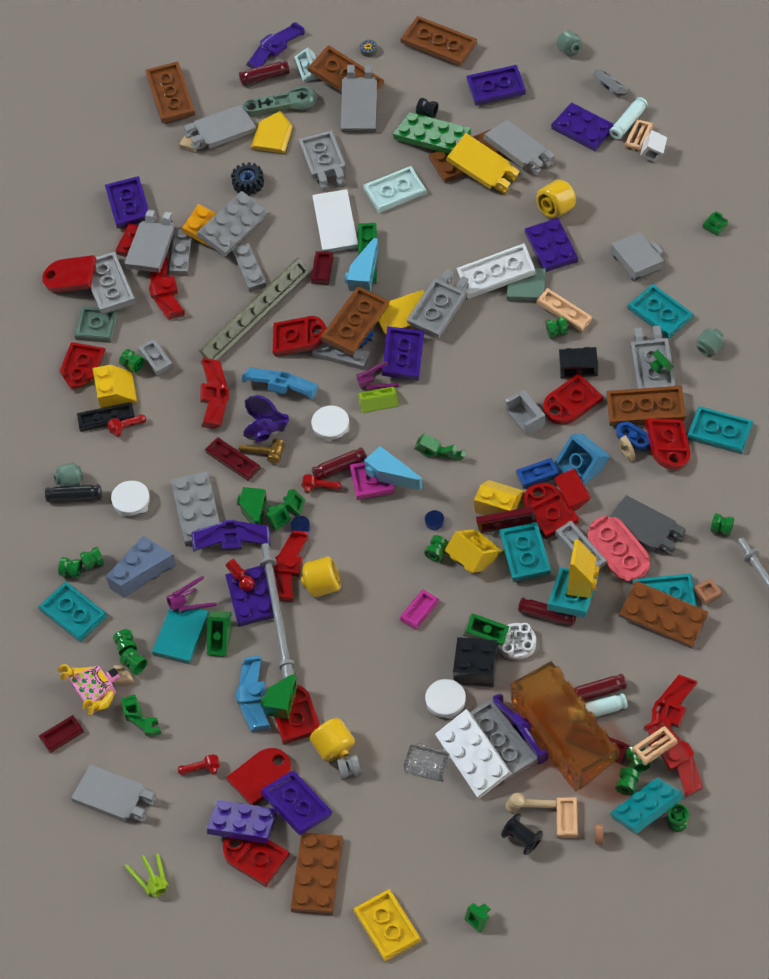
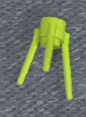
(156, 885)

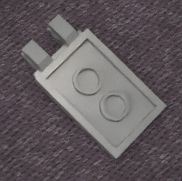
(359, 101)
(220, 128)
(519, 147)
(323, 158)
(150, 243)
(439, 304)
(642, 358)
(112, 795)

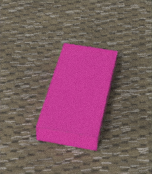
(419, 609)

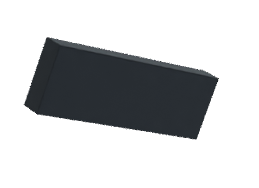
(100, 417)

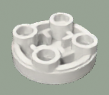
(330, 423)
(130, 498)
(519, 642)
(445, 698)

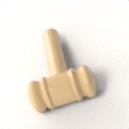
(517, 801)

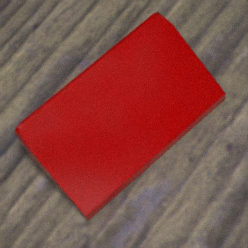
(572, 489)

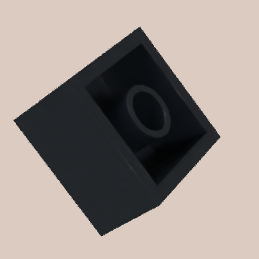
(475, 661)

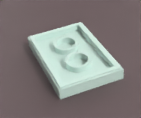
(394, 189)

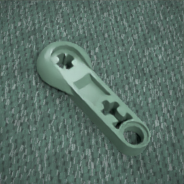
(282, 102)

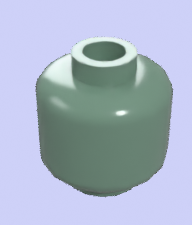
(569, 43)
(710, 342)
(68, 475)

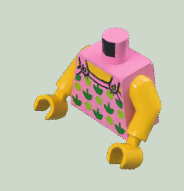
(91, 685)

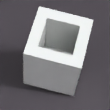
(653, 146)

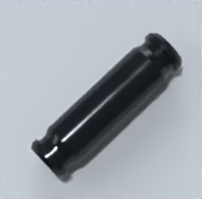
(73, 493)

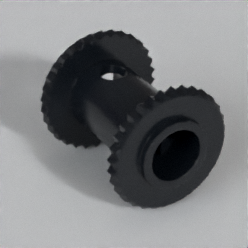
(522, 834)

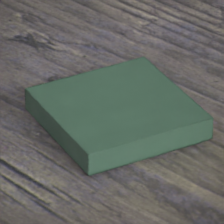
(528, 288)
(94, 326)

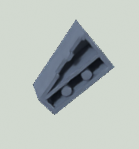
(138, 566)

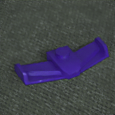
(274, 45)
(230, 535)
(522, 726)

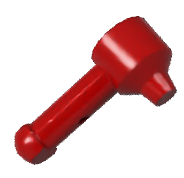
(116, 426)
(309, 483)
(210, 763)

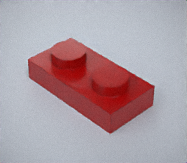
(126, 240)

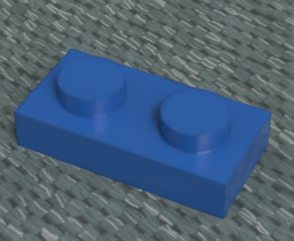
(537, 473)

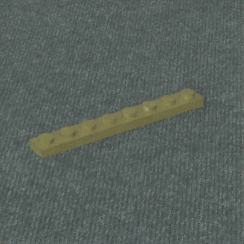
(255, 310)

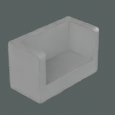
(525, 412)

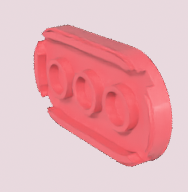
(620, 548)

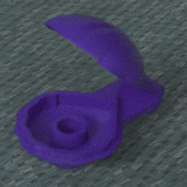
(267, 418)

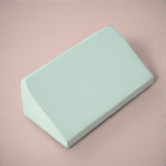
(303, 61)

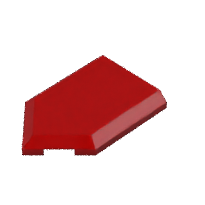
(79, 363)

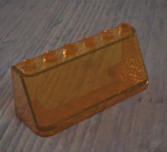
(563, 725)

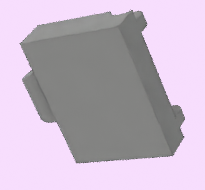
(638, 255)

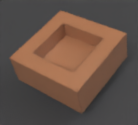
(707, 591)

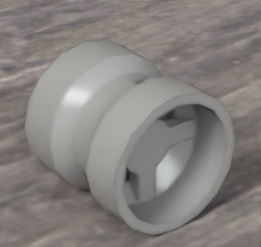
(348, 767)

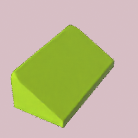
(378, 399)

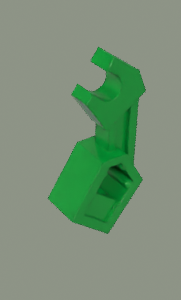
(432, 447)
(131, 703)

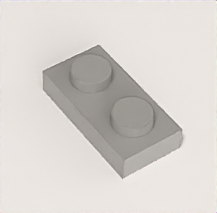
(607, 79)
(155, 357)

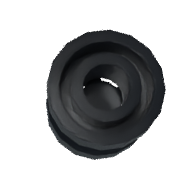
(427, 108)

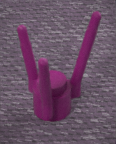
(366, 378)
(178, 599)

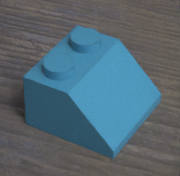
(583, 456)

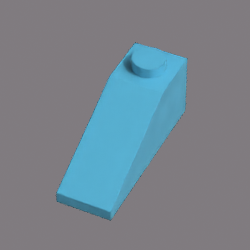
(363, 268)
(390, 470)

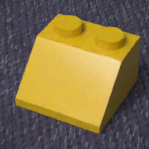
(114, 386)
(496, 498)
(472, 550)
(582, 571)

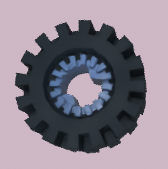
(247, 171)

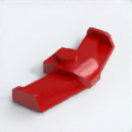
(162, 291)
(213, 393)
(289, 564)
(668, 706)
(679, 757)

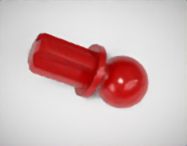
(246, 583)

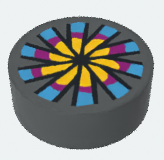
(368, 48)

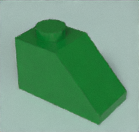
(253, 504)
(483, 628)
(218, 632)
(280, 698)

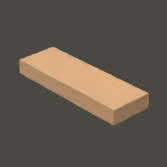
(561, 307)

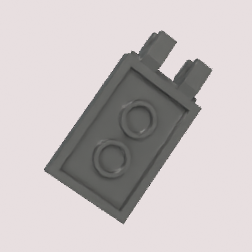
(649, 525)

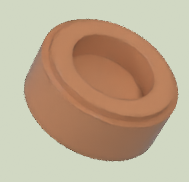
(599, 834)

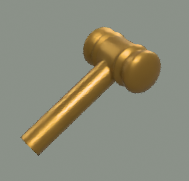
(274, 452)

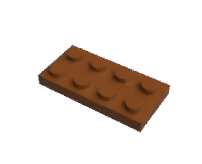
(438, 41)
(332, 68)
(170, 92)
(447, 170)
(355, 320)
(645, 403)
(663, 614)
(317, 873)

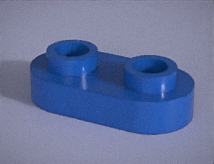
(634, 435)

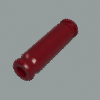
(264, 72)
(339, 463)
(539, 610)
(601, 687)

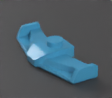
(281, 381)
(250, 694)

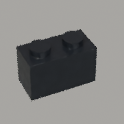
(578, 361)

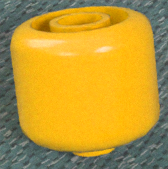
(556, 199)
(321, 577)
(332, 740)

